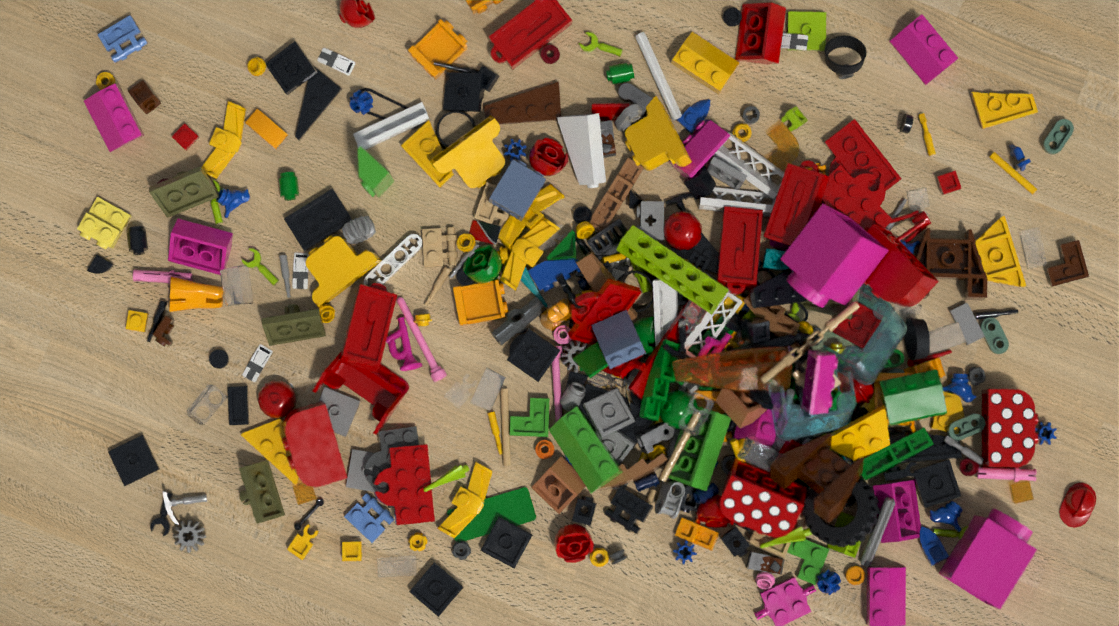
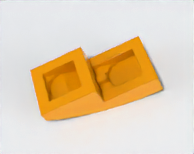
(266, 128)
(697, 534)

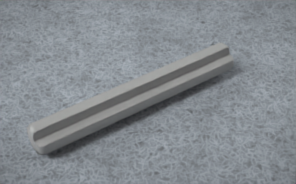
(878, 531)

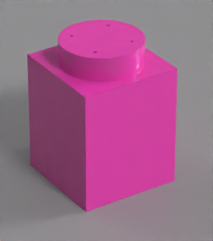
(831, 258)
(990, 557)

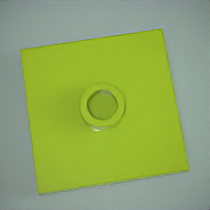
(810, 24)

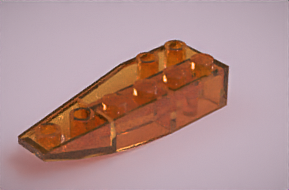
(734, 369)

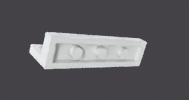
(391, 126)
(753, 176)
(718, 204)
(664, 308)
(708, 317)

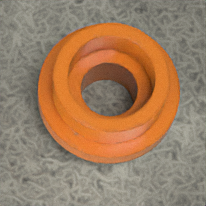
(544, 443)

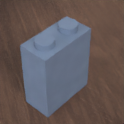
(517, 189)
(618, 339)

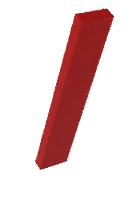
(639, 382)

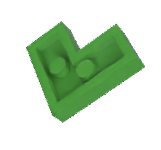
(536, 424)
(814, 558)

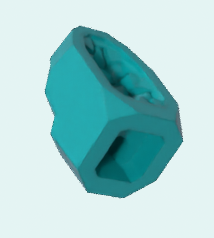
(773, 261)

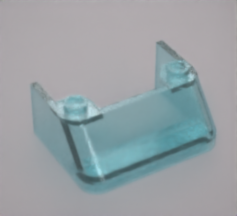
(870, 361)
(790, 420)

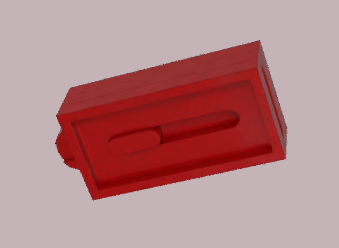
(528, 32)
(796, 202)
(739, 249)
(368, 327)

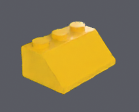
(705, 62)

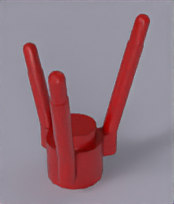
(920, 223)

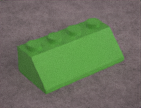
(373, 175)
(585, 449)
(701, 452)

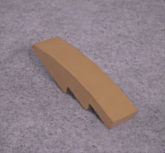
(616, 194)
(597, 275)
(779, 323)
(636, 472)

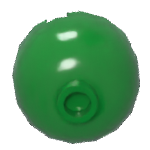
(483, 265)
(646, 331)
(674, 408)

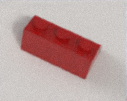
(760, 33)

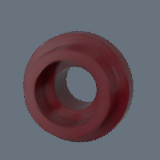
(550, 60)
(963, 467)

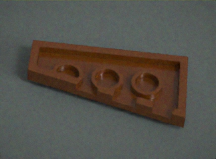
(532, 106)

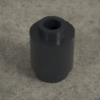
(137, 240)

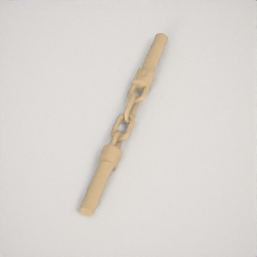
(788, 359)

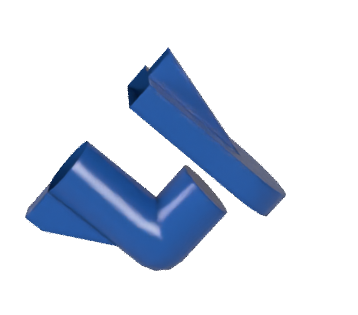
(1017, 152)

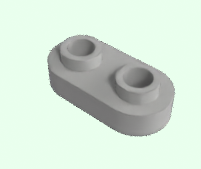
(628, 117)

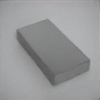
(968, 323)

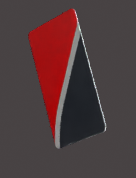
(485, 232)

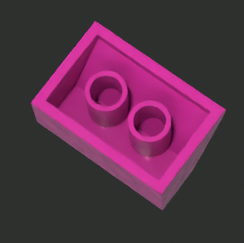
(923, 49)
(113, 117)
(701, 146)
(199, 246)
(819, 382)
(760, 430)
(905, 517)
(886, 596)

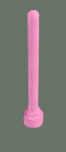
(437, 372)
(557, 385)

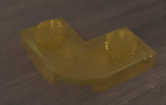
(787, 146)

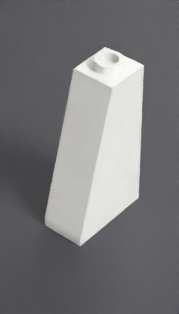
(584, 147)

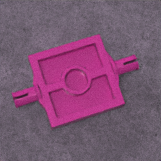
(785, 602)

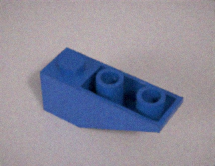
(545, 273)

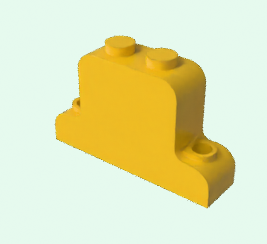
(656, 139)
(473, 155)
(337, 267)

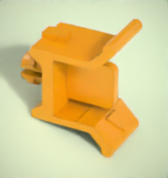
(927, 366)

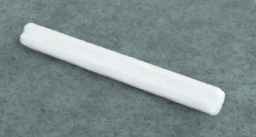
(658, 76)

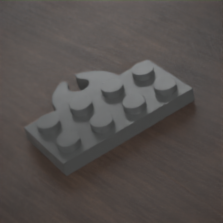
(389, 439)

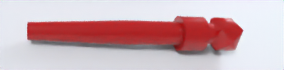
(930, 357)

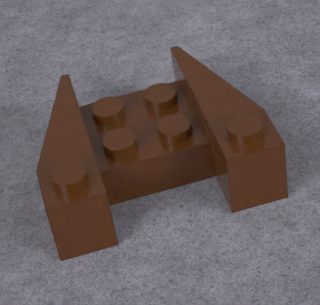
(955, 261)
(822, 472)

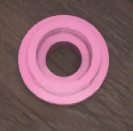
(556, 335)
(765, 580)

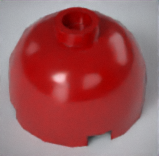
(356, 13)
(547, 157)
(682, 230)
(276, 399)
(711, 513)
(573, 543)

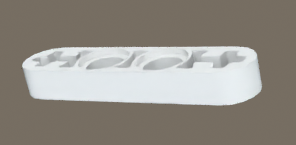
(390, 259)

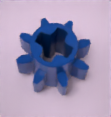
(361, 102)
(518, 146)
(1049, 436)
(688, 556)
(828, 582)

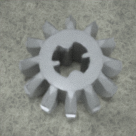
(358, 230)
(572, 351)
(187, 529)

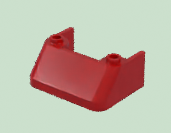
(380, 388)

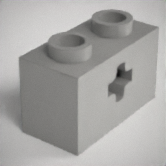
(655, 210)

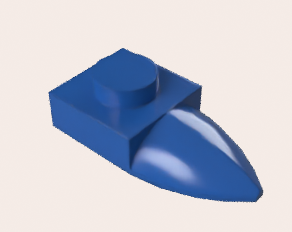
(694, 115)
(932, 546)

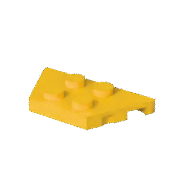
(999, 255)
(862, 435)
(268, 442)

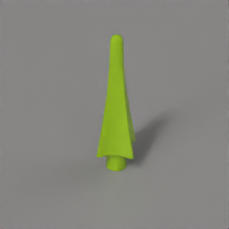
(453, 474)
(794, 536)

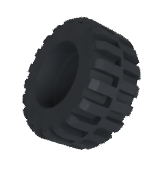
(854, 531)

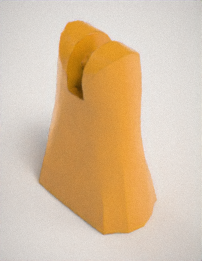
(194, 295)
(555, 314)

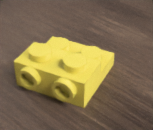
(104, 223)

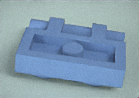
(119, 34)
(365, 522)

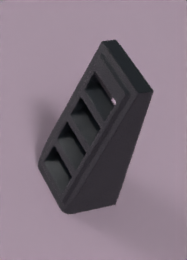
(611, 242)

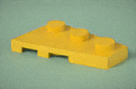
(1002, 108)
(422, 148)

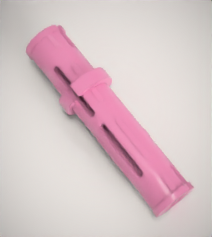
(159, 276)
(1007, 473)

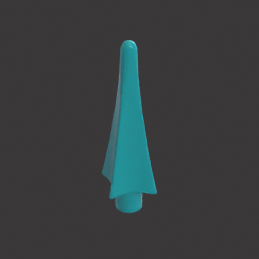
(528, 282)

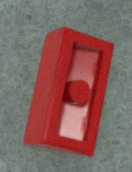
(609, 111)

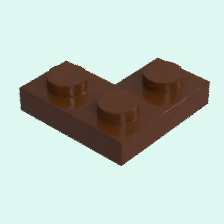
(1073, 267)

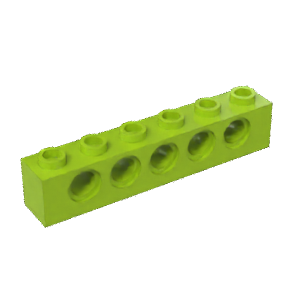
(672, 269)

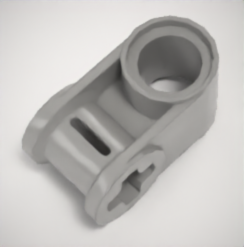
(670, 499)

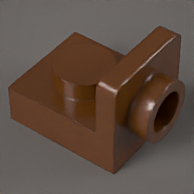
(144, 97)
(165, 327)

